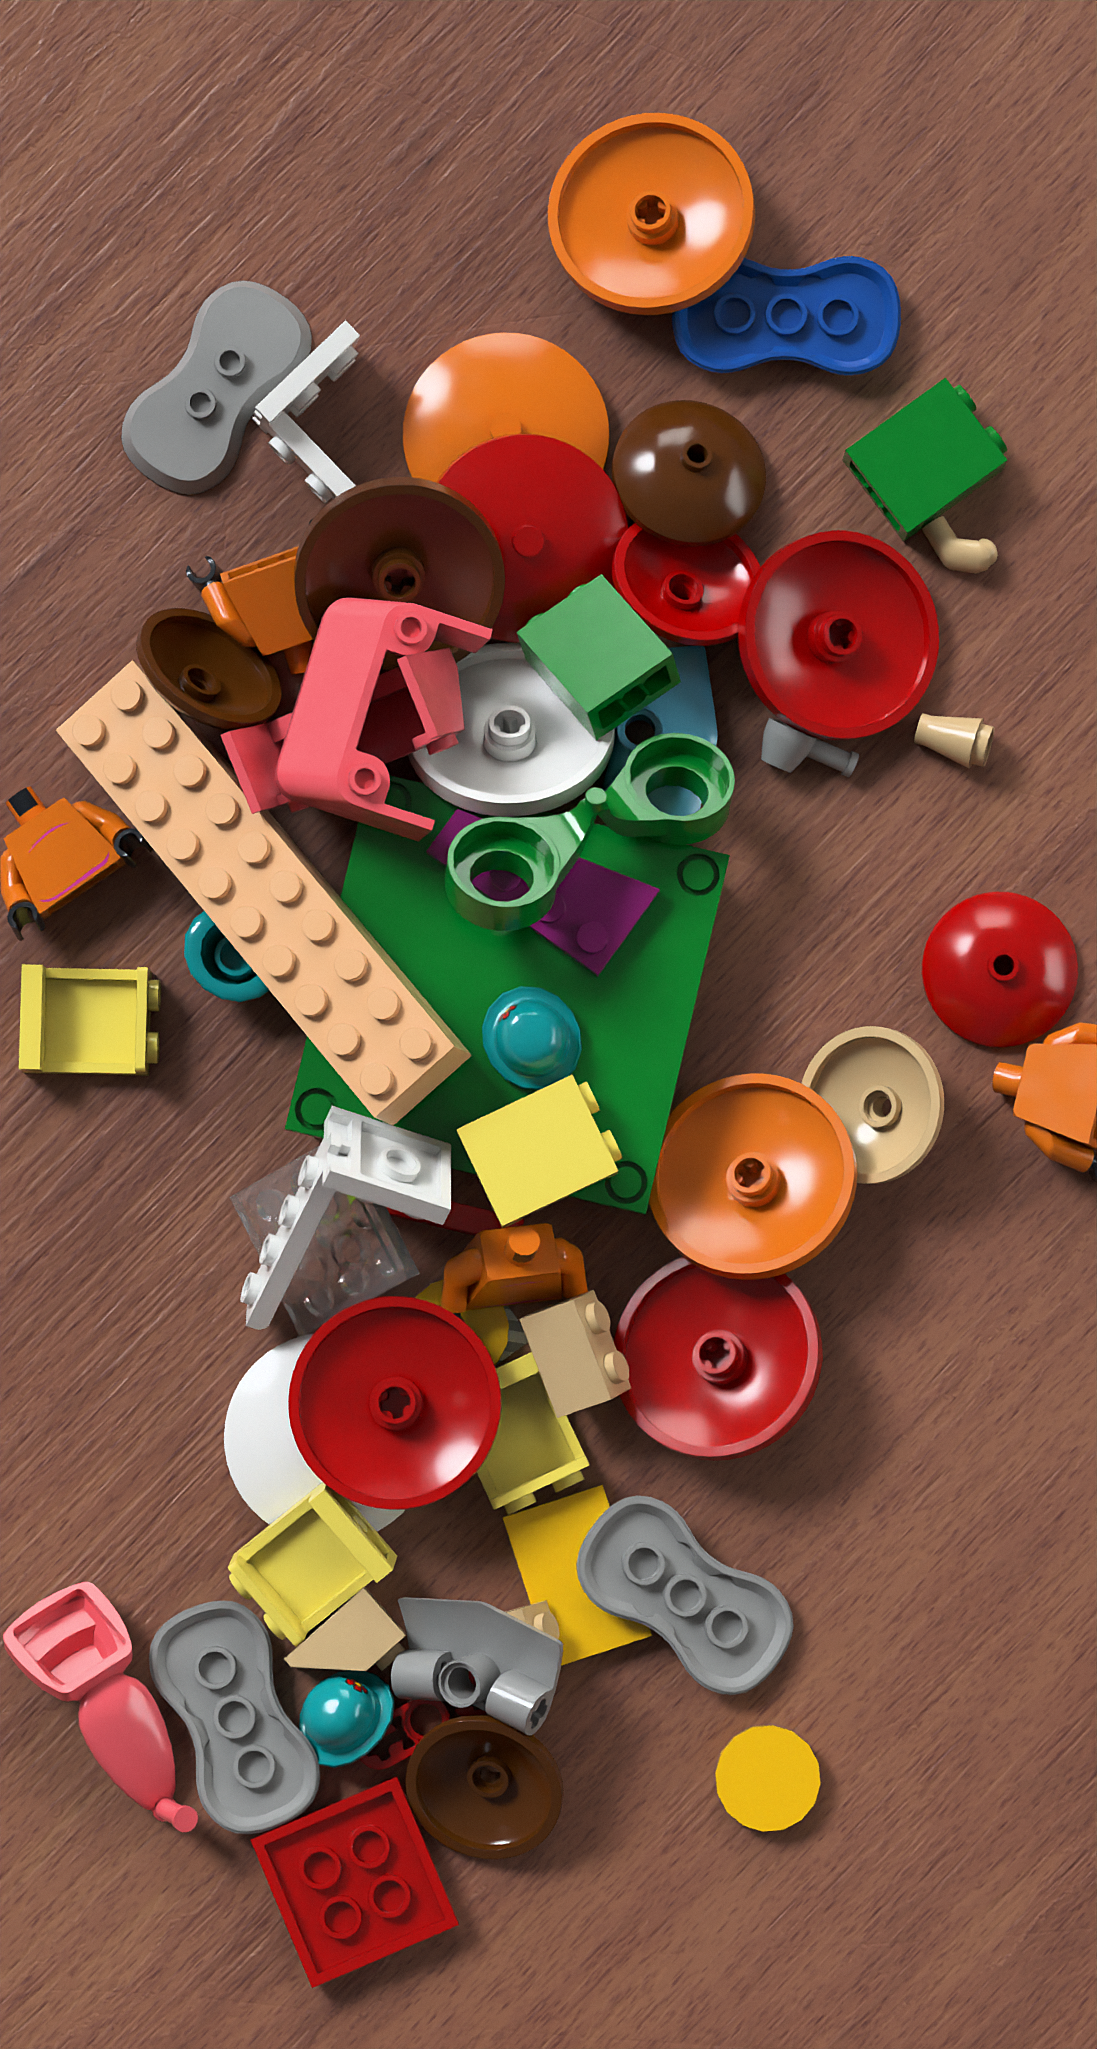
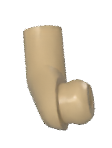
(957, 553)

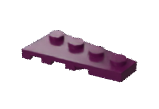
(590, 909)

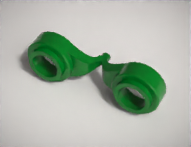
(548, 847)

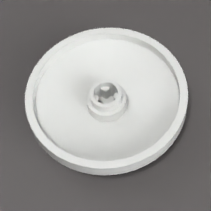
(518, 742)
(262, 1445)

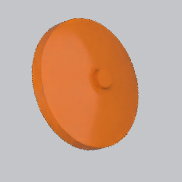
(651, 213)
(499, 389)
(753, 1176)

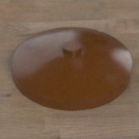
(401, 545)

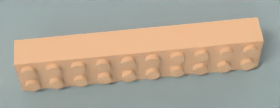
(264, 896)

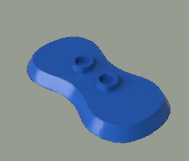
(827, 315)

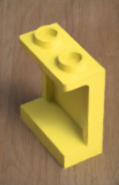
(87, 1021)
(539, 1149)
(530, 1443)
(310, 1562)

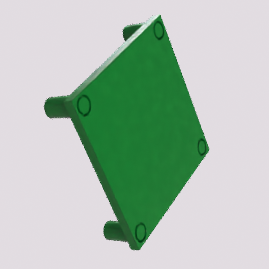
(628, 1016)

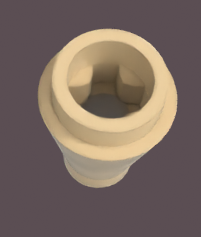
(957, 738)

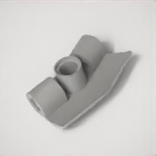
(511, 1660)

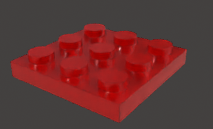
(354, 1881)

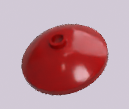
(706, 578)
(973, 996)

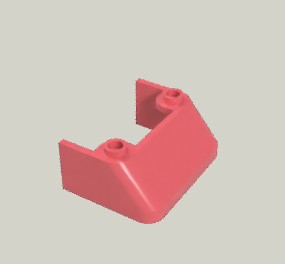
(408, 711)
(320, 745)

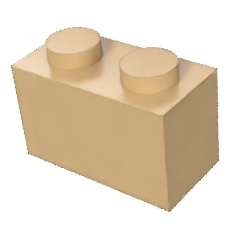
(576, 1353)

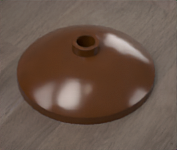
(682, 498)
(206, 670)
(481, 1809)

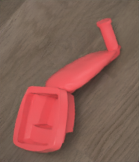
(78, 1653)

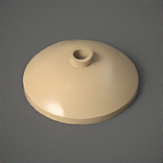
(857, 1076)

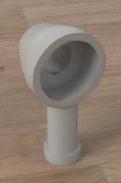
(788, 748)

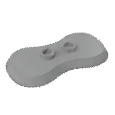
(194, 419)
(654, 1572)
(219, 1679)

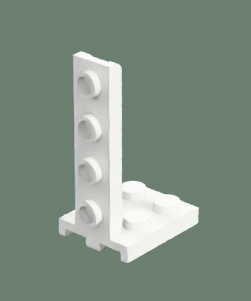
(295, 395)
(360, 1160)

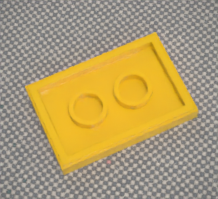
(546, 1552)

